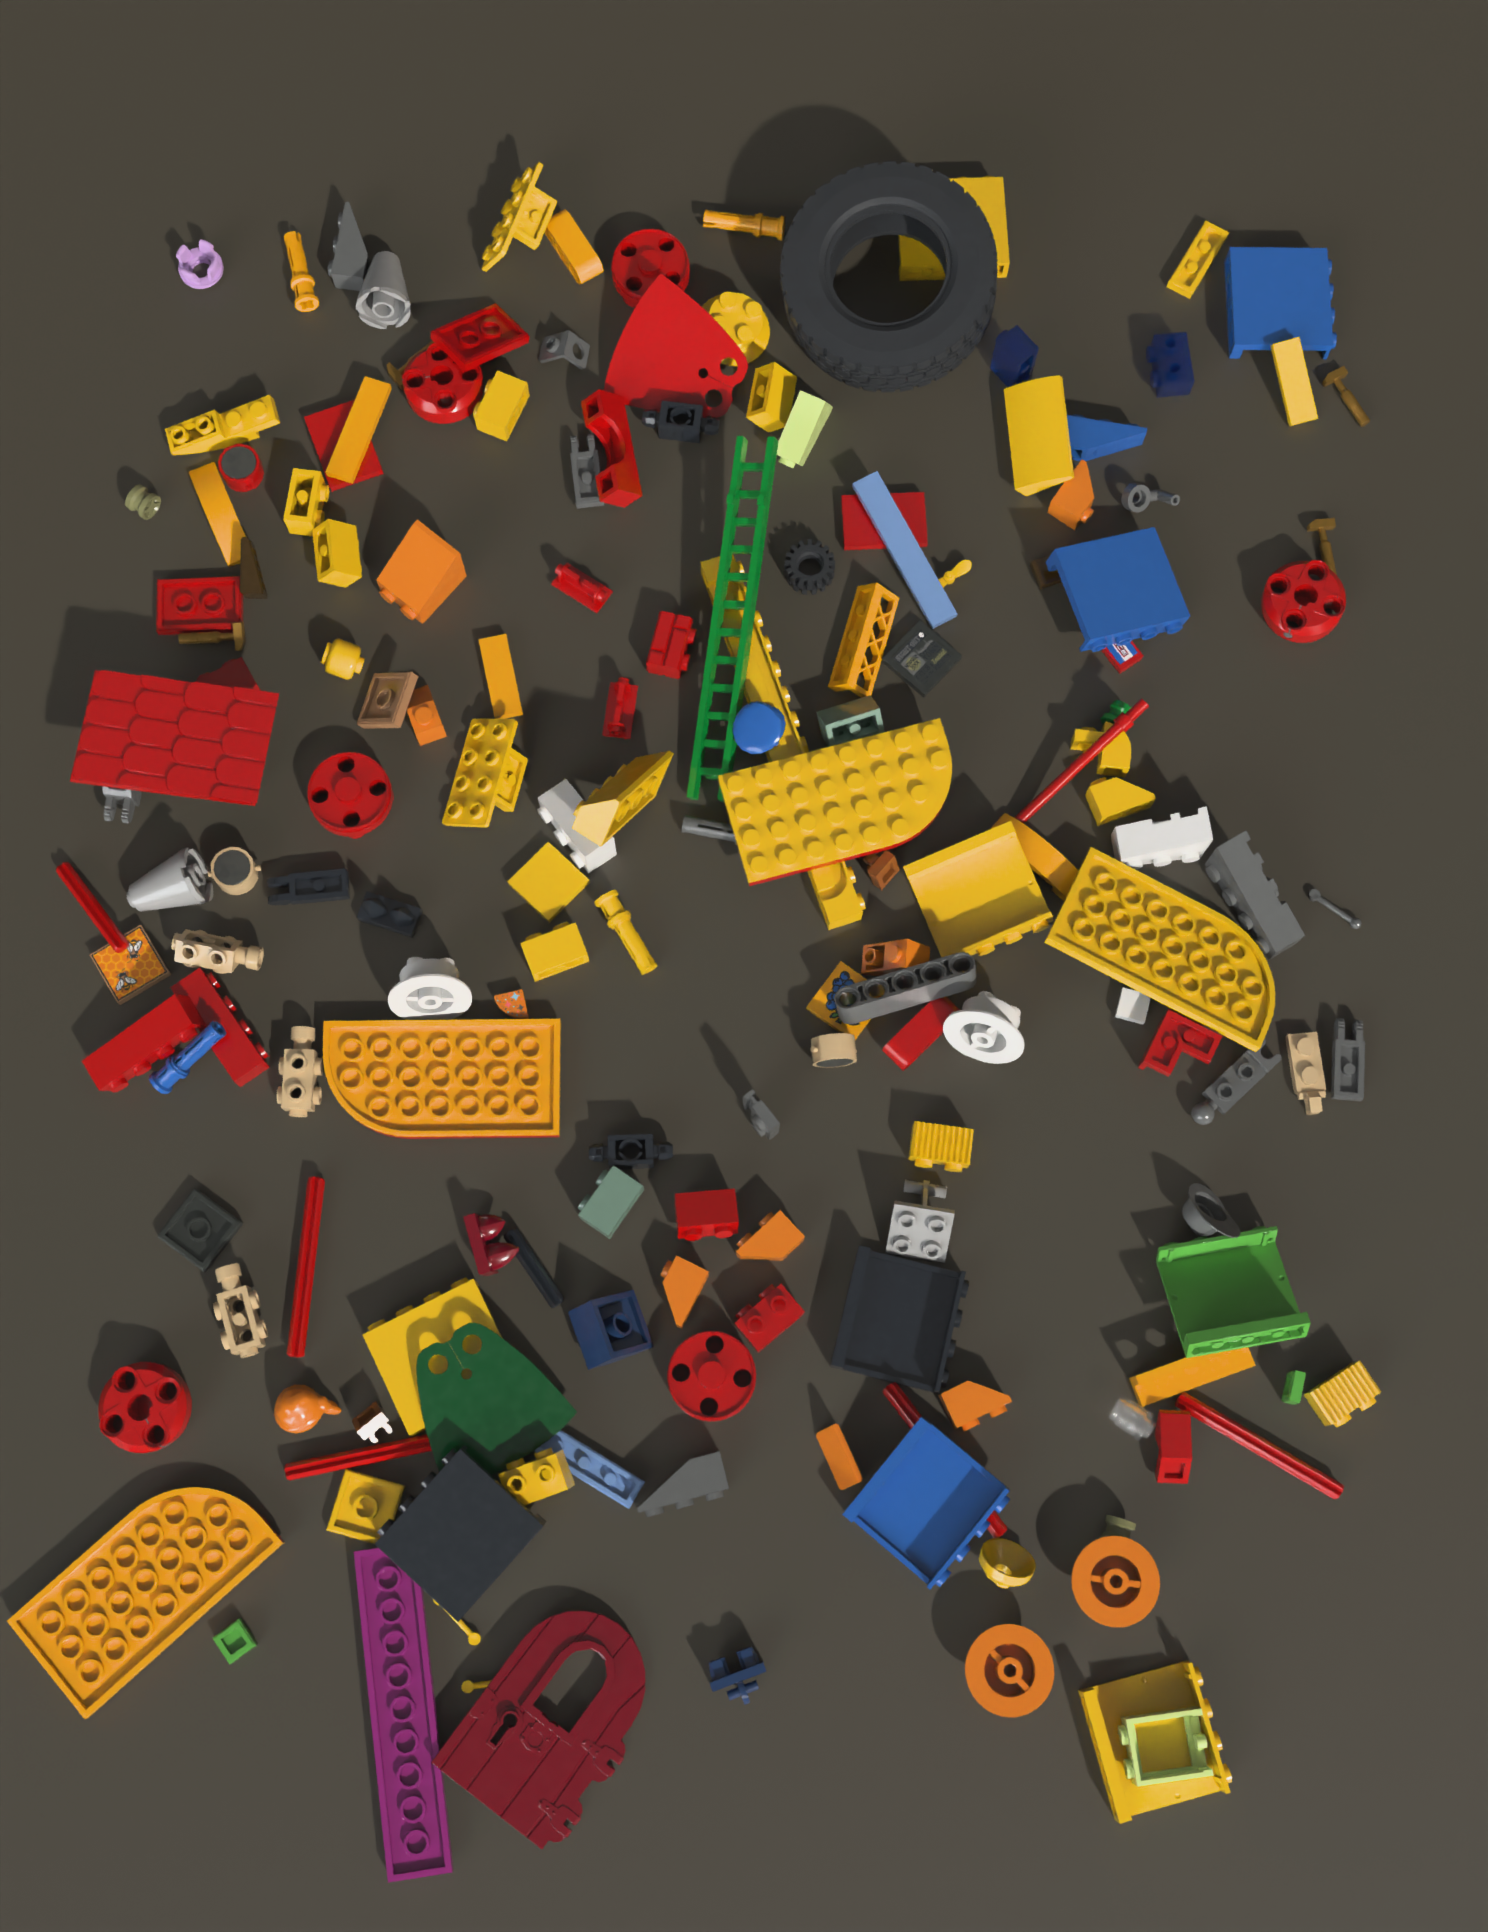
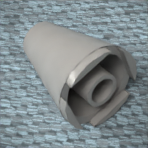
(384, 294)
(172, 884)

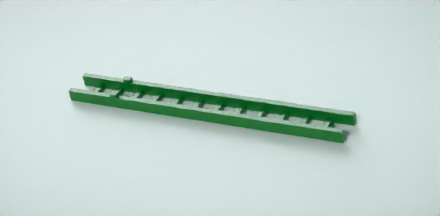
(720, 604)

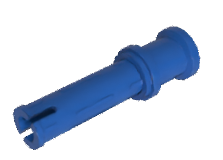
(179, 1065)

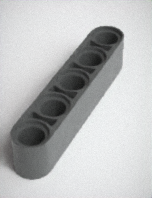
(896, 998)

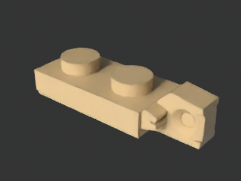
(1306, 1070)

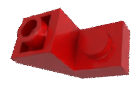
(1174, 1445)

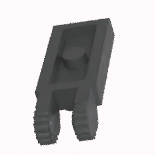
(584, 469)
(1348, 1062)

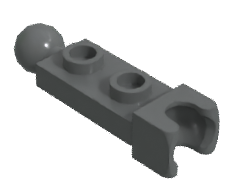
(1233, 1084)

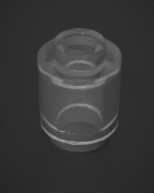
(1132, 1418)

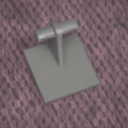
(920, 1229)

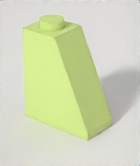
(802, 429)

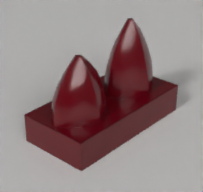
(487, 1255)

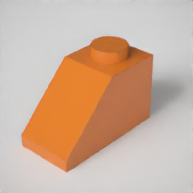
(1074, 498)
(425, 716)
(682, 1286)

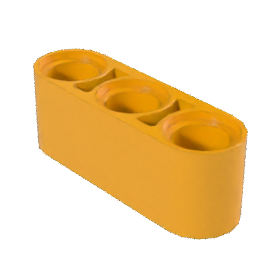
(573, 247)

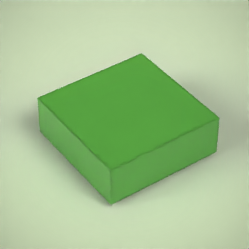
(1293, 1387)
(235, 1641)

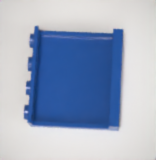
(1279, 297)
(1120, 588)
(928, 1502)

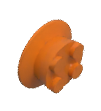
(1115, 1581)
(1009, 1670)

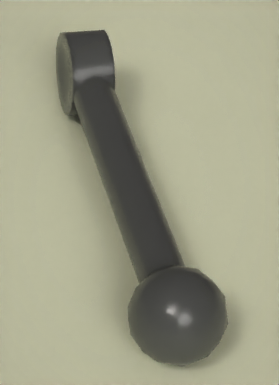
(1314, 895)

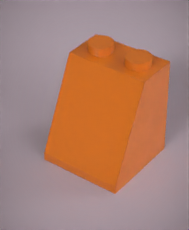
(421, 573)

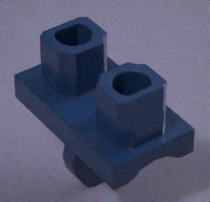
(723, 1678)

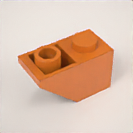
(893, 956)
(772, 1241)
(970, 1401)

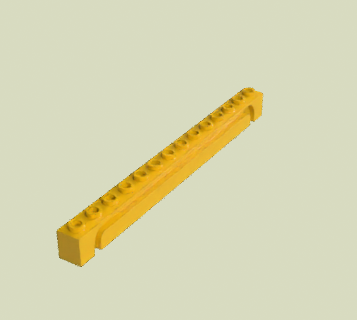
(833, 882)

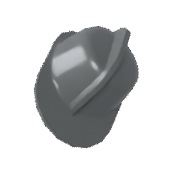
(1207, 1214)

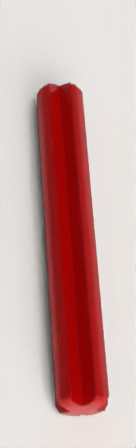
(92, 907)

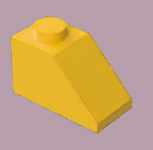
(1116, 799)

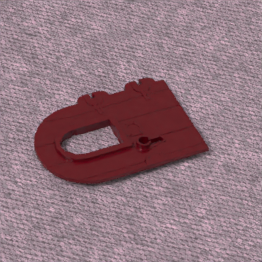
(537, 1765)

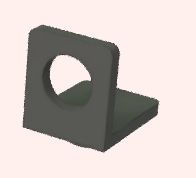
(561, 346)

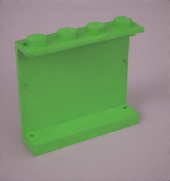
(1229, 1292)

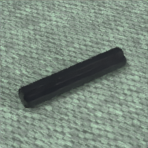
(534, 1269)

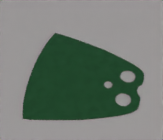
(498, 1411)

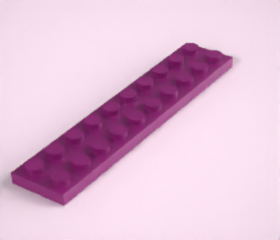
(402, 1719)

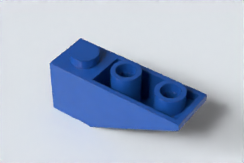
(1101, 437)

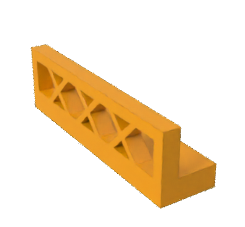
(859, 636)
(1188, 1374)

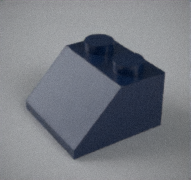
(610, 1329)

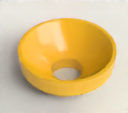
(1008, 1557)

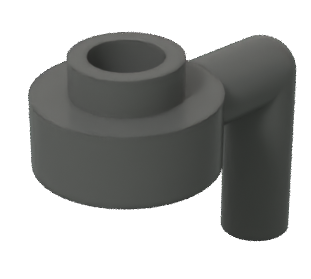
(1143, 496)

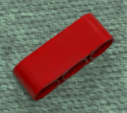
(919, 1032)

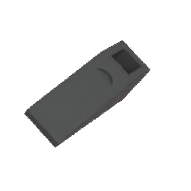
(351, 257)
(694, 1479)

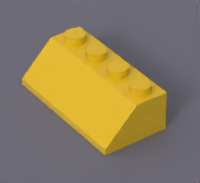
(621, 797)

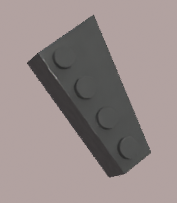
(1253, 896)

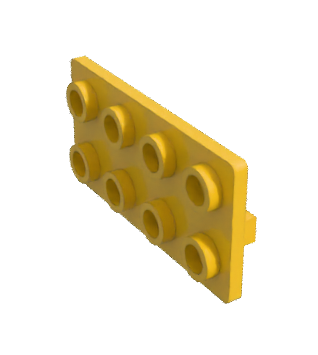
(523, 218)
(486, 774)

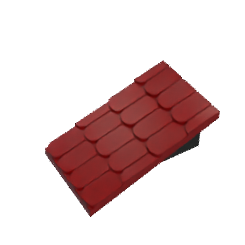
(175, 737)

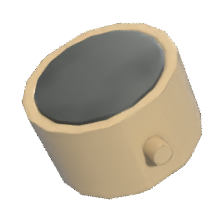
(234, 870)
(833, 1050)

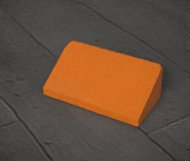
(839, 1456)

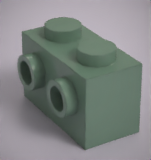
(850, 721)
(610, 1201)

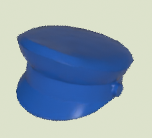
(758, 727)

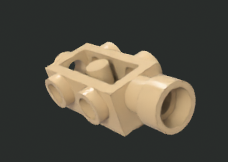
(213, 953)
(302, 1078)
(238, 1322)

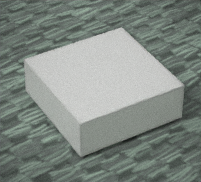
(1132, 1006)

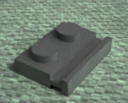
(762, 1118)

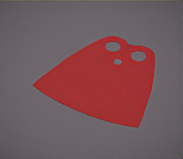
(666, 348)

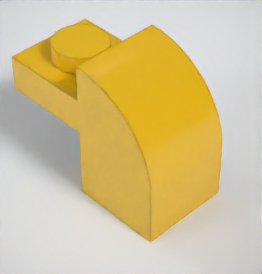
(1114, 758)

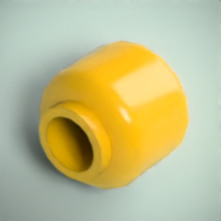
(342, 659)

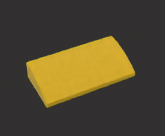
(1038, 434)

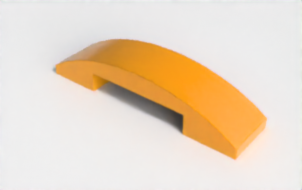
(219, 511)
(1043, 857)

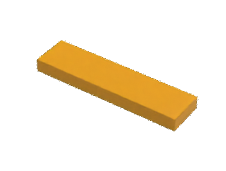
(358, 430)

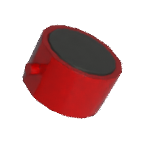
(241, 467)

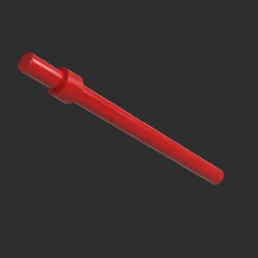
(1122, 724)

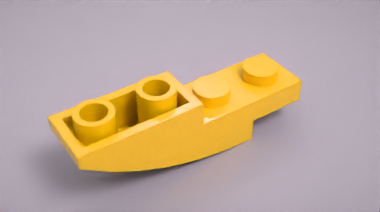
(218, 431)

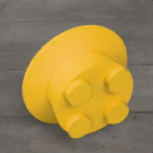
(742, 321)

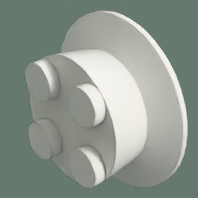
(429, 991)
(986, 1029)

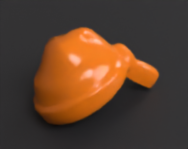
(301, 1408)

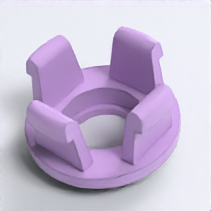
(203, 254)

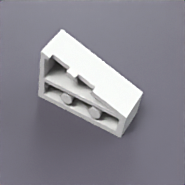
(558, 807)
(1163, 840)

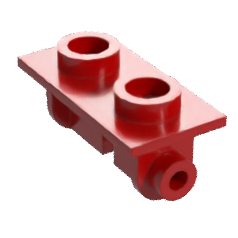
(581, 587)
(620, 709)

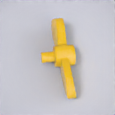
(960, 569)

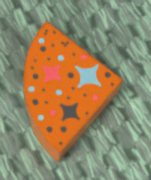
(513, 1004)

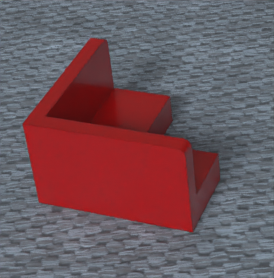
(1178, 1035)

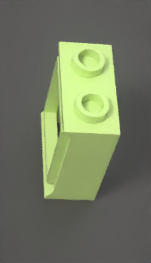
(1195, 1739)

